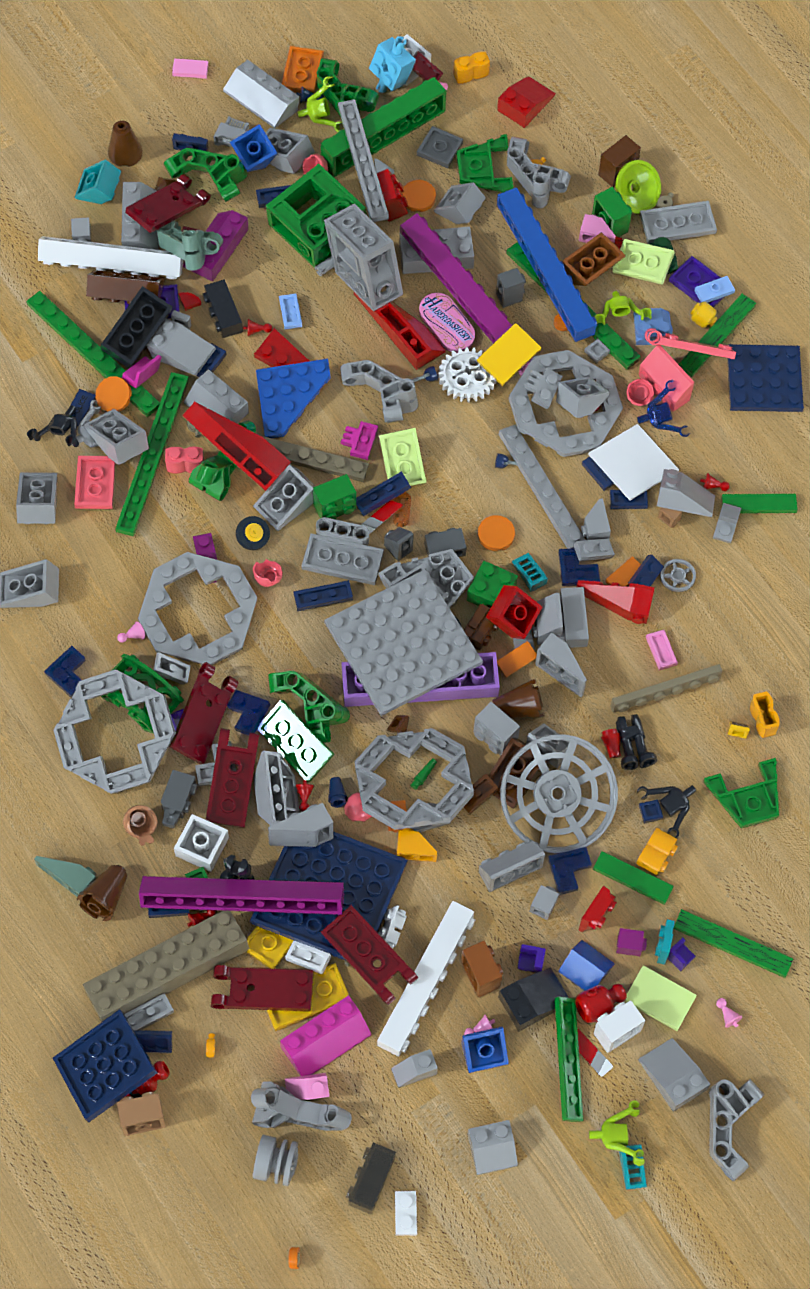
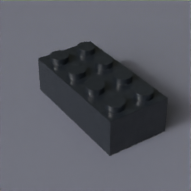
(136, 327)

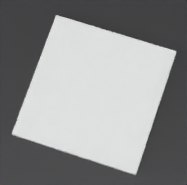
(632, 461)

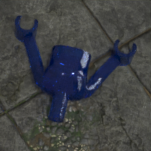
(661, 413)

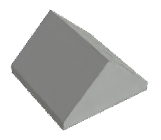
(549, 746)

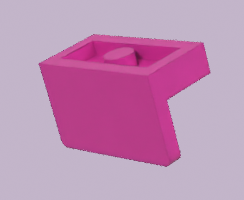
(142, 371)

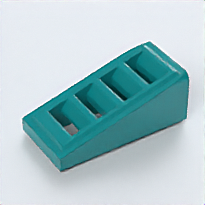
(535, 584)
(625, 1167)

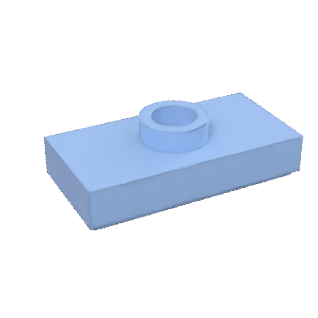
(714, 289)
(290, 311)

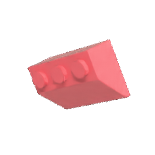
(660, 368)

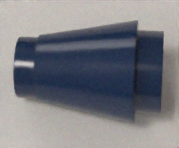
(337, 793)

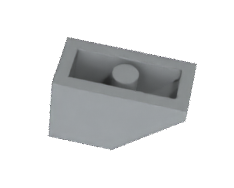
(596, 523)
(415, 1068)

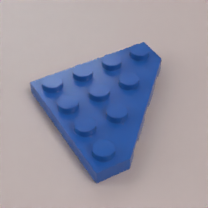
(287, 392)

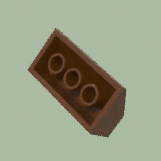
(120, 285)

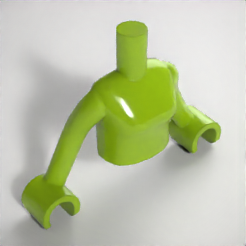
(319, 108)
(621, 307)
(616, 1135)

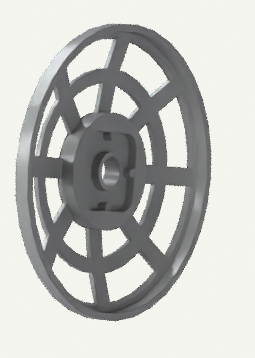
(570, 796)

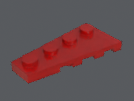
(278, 351)

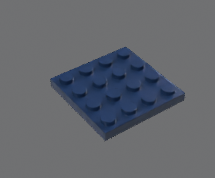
(765, 378)
(104, 1065)

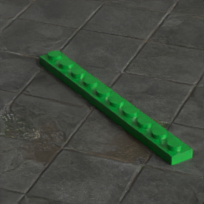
(618, 347)
(88, 349)
(151, 458)

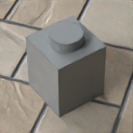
(81, 229)
(544, 902)

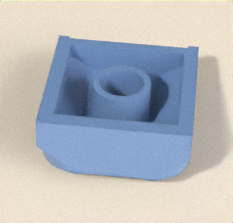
(659, 321)

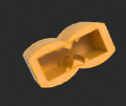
(471, 67)
(766, 717)
(657, 851)

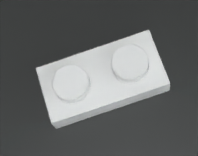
(308, 957)
(405, 1213)

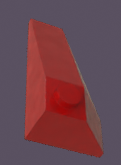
(628, 602)

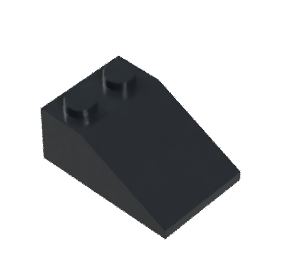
(531, 998)

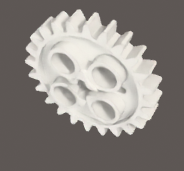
(467, 375)

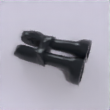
(629, 734)
(236, 869)

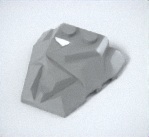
(443, 568)

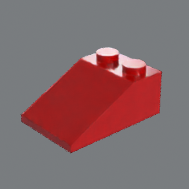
(524, 100)

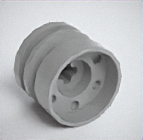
(275, 1160)

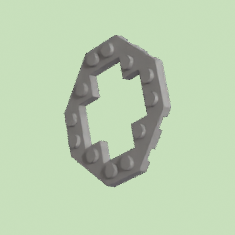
(547, 432)
(210, 571)
(150, 751)
(420, 812)

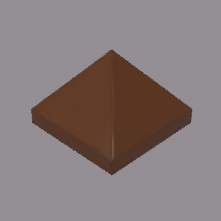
(163, 182)
(399, 724)

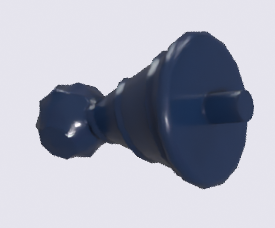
(305, 94)

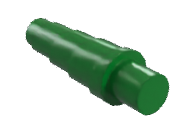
(421, 777)

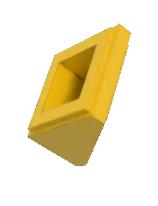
(738, 730)

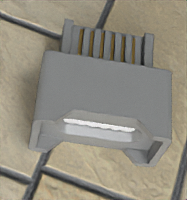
(229, 131)

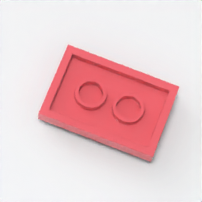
(94, 482)

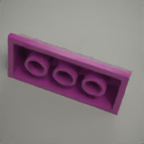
(232, 228)

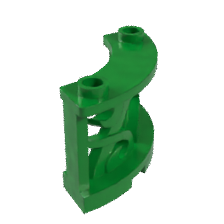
(145, 673)

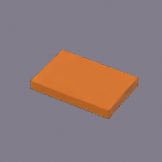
(302, 69)

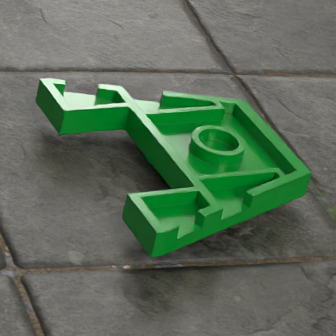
(476, 165)
(751, 803)

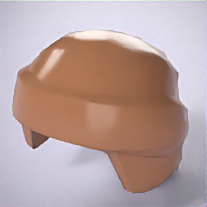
(140, 823)

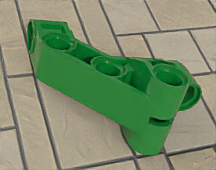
(365, 98)
(225, 172)
(215, 472)
(318, 713)

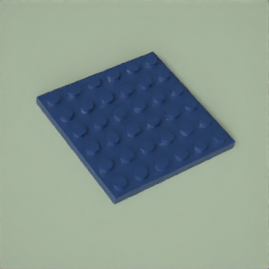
(368, 880)

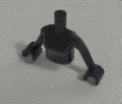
(59, 426)
(673, 802)

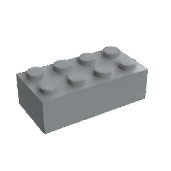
(457, 239)

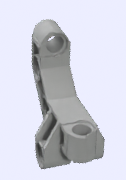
(535, 178)
(397, 396)
(278, 1105)
(731, 1107)

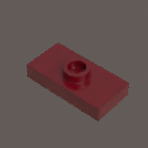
(425, 68)

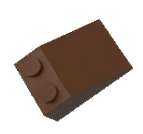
(498, 770)

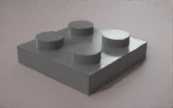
(439, 147)

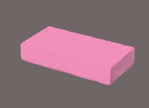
(190, 68)
(661, 650)

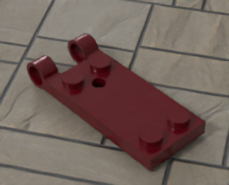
(167, 204)
(198, 721)
(231, 788)
(361, 947)
(273, 989)

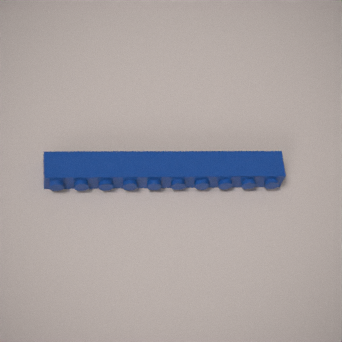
(546, 264)

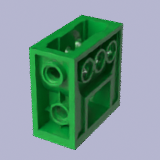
(308, 231)

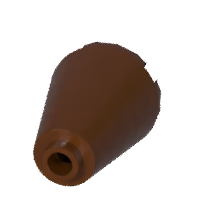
(124, 145)
(521, 702)
(103, 893)

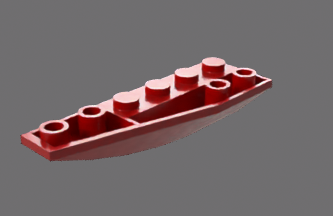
(406, 333)
(242, 446)

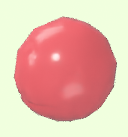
(312, 161)
(640, 392)
(267, 573)
(354, 810)

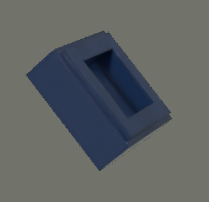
(651, 811)

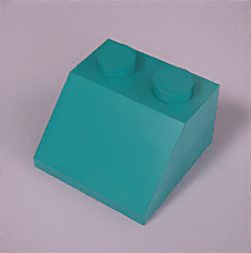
(98, 183)

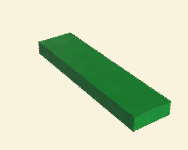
(762, 502)
(633, 877)

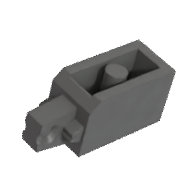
(177, 797)

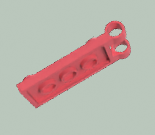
(672, 340)

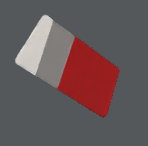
(381, 515)
(593, 1055)

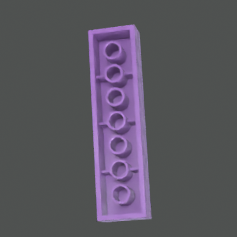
(476, 683)

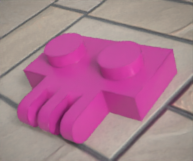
(360, 439)

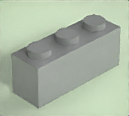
(574, 617)

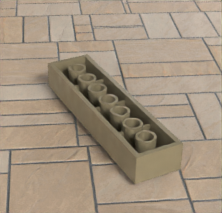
(167, 965)

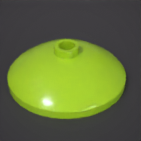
(644, 183)

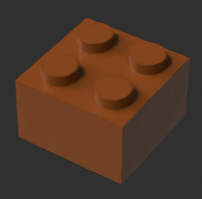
(481, 968)

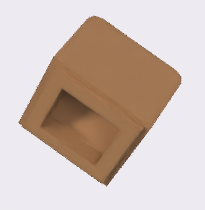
(670, 516)

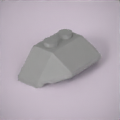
(275, 788)

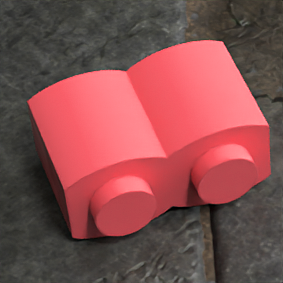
(182, 460)

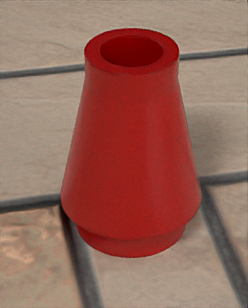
(611, 741)

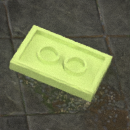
(644, 261)
(403, 454)
(660, 998)

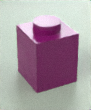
(630, 942)

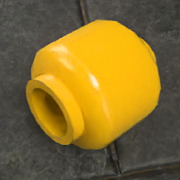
(703, 314)

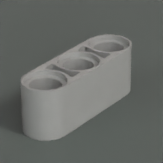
(335, 526)

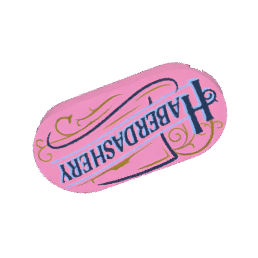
(446, 322)

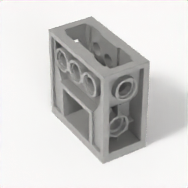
(363, 256)

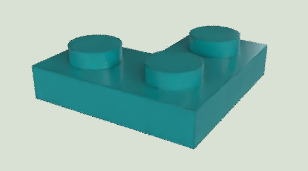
(664, 943)

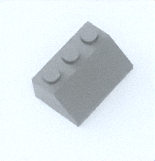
(218, 397)
(511, 865)

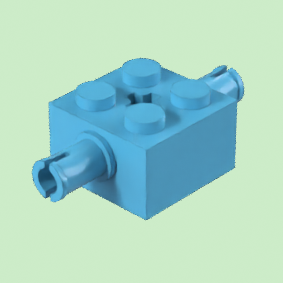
(392, 64)

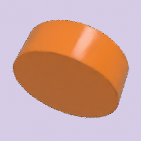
(559, 324)

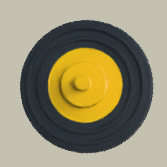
(252, 533)

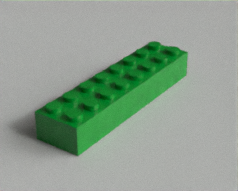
(388, 124)

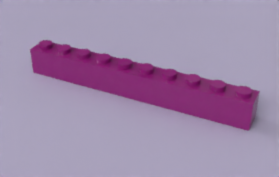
(455, 277)
(241, 895)

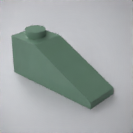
(70, 875)

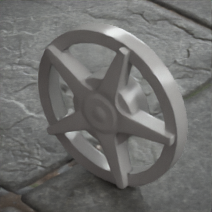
(678, 575)

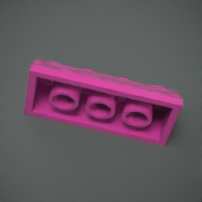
(325, 1037)

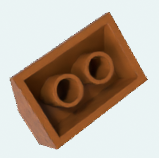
(592, 260)

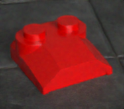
(597, 910)

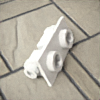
(393, 919)

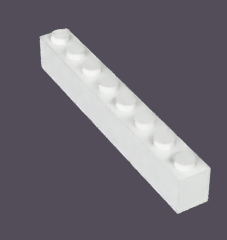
(109, 256)
(429, 972)

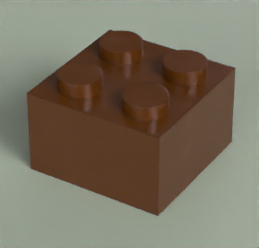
(616, 157)

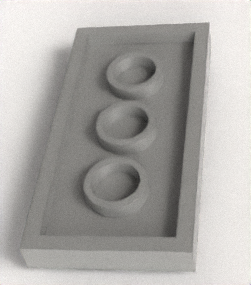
(678, 221)
(342, 559)

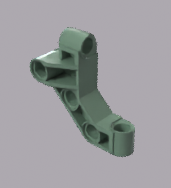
(189, 244)

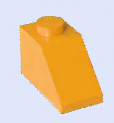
(414, 846)

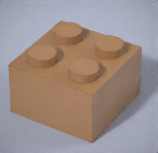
(141, 1114)

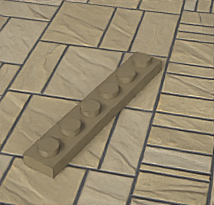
(321, 460)
(661, 690)

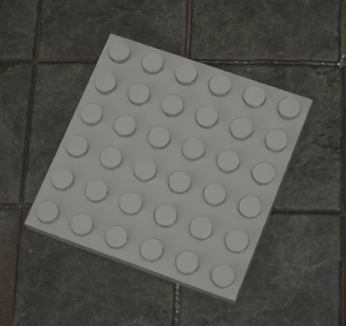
(403, 642)

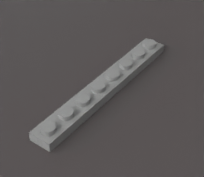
(363, 161)
(541, 486)

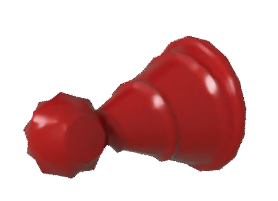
(253, 327)
(710, 482)
(304, 791)
(199, 917)

